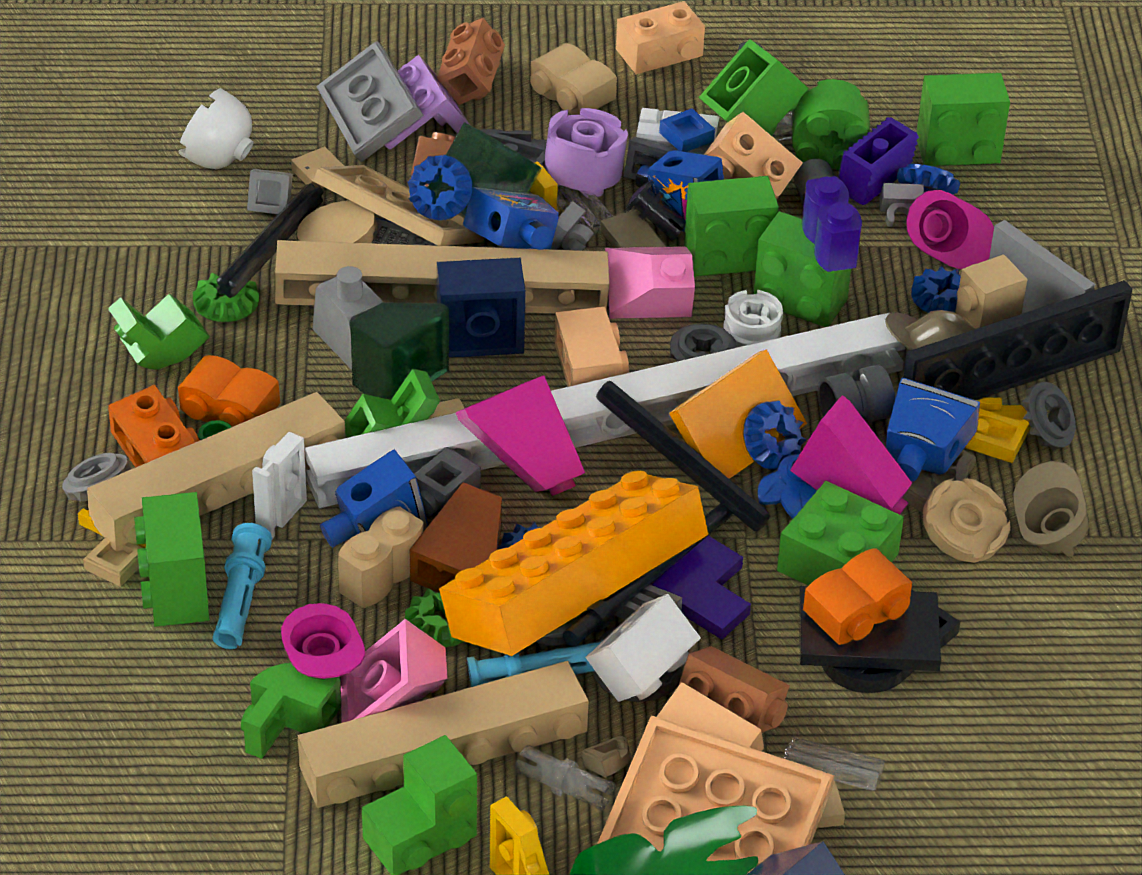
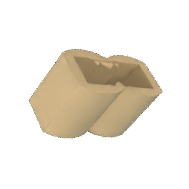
(573, 79)
(378, 557)

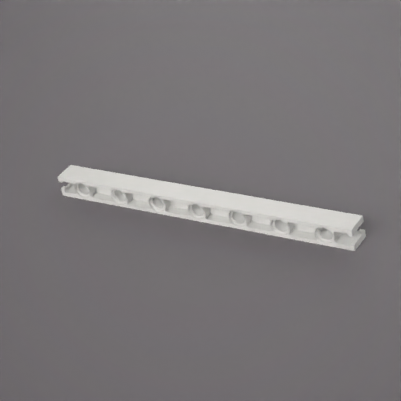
(659, 389)

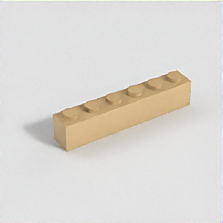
(213, 467)
(478, 720)

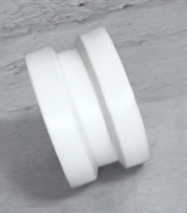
(753, 317)

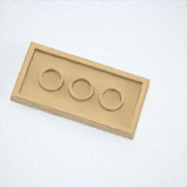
(391, 202)

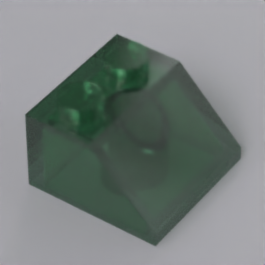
(489, 164)
(394, 341)

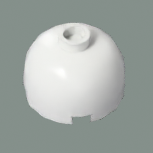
(218, 132)

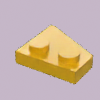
(999, 429)
(514, 841)

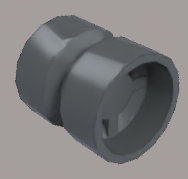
(867, 389)

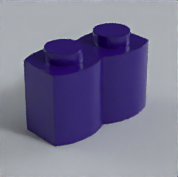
(831, 223)

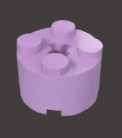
(585, 150)

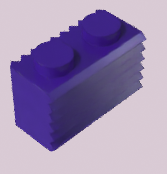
(877, 159)

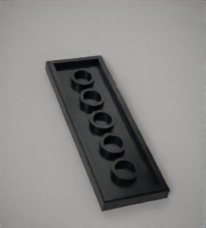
(1025, 345)

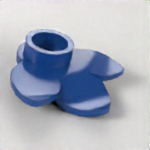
(785, 488)

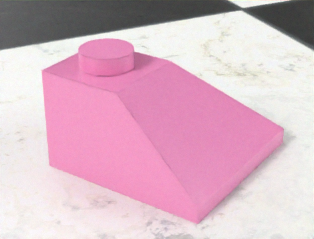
(650, 282)
(394, 673)

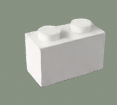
(643, 649)

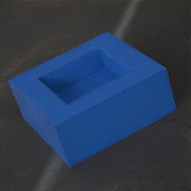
(687, 130)

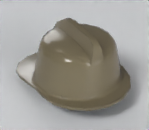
(928, 329)
(1051, 507)

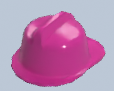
(949, 229)
(322, 641)

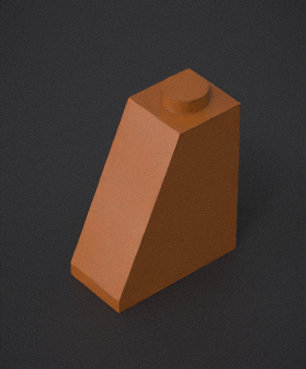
(457, 537)

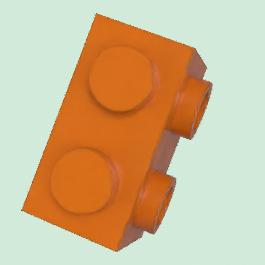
(148, 426)

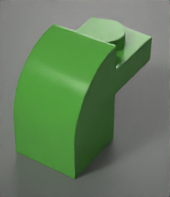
(162, 335)
(412, 403)
(287, 699)

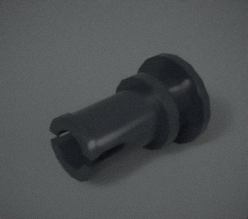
(656, 211)

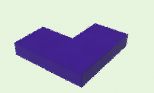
(699, 582)

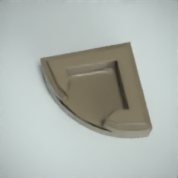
(607, 756)

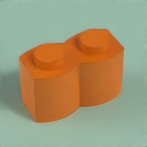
(226, 392)
(858, 596)

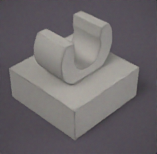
(269, 191)
(898, 198)
(568, 231)

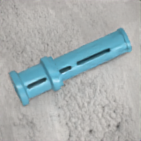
(244, 570)
(505, 666)

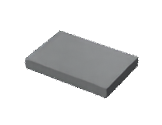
(369, 101)
(1047, 275)

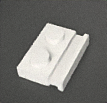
(280, 483)

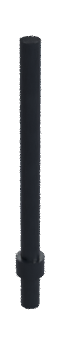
(602, 612)

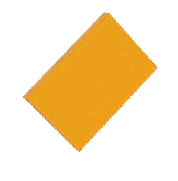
(716, 415)

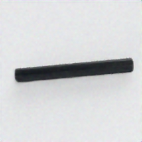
(265, 244)
(683, 456)

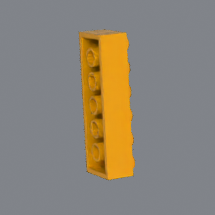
(573, 562)

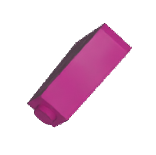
(527, 435)
(853, 458)

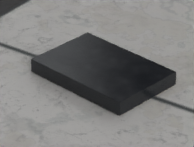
(895, 644)

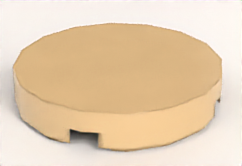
(339, 223)
(966, 520)

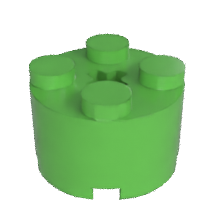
(829, 121)

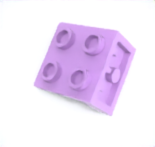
(430, 97)

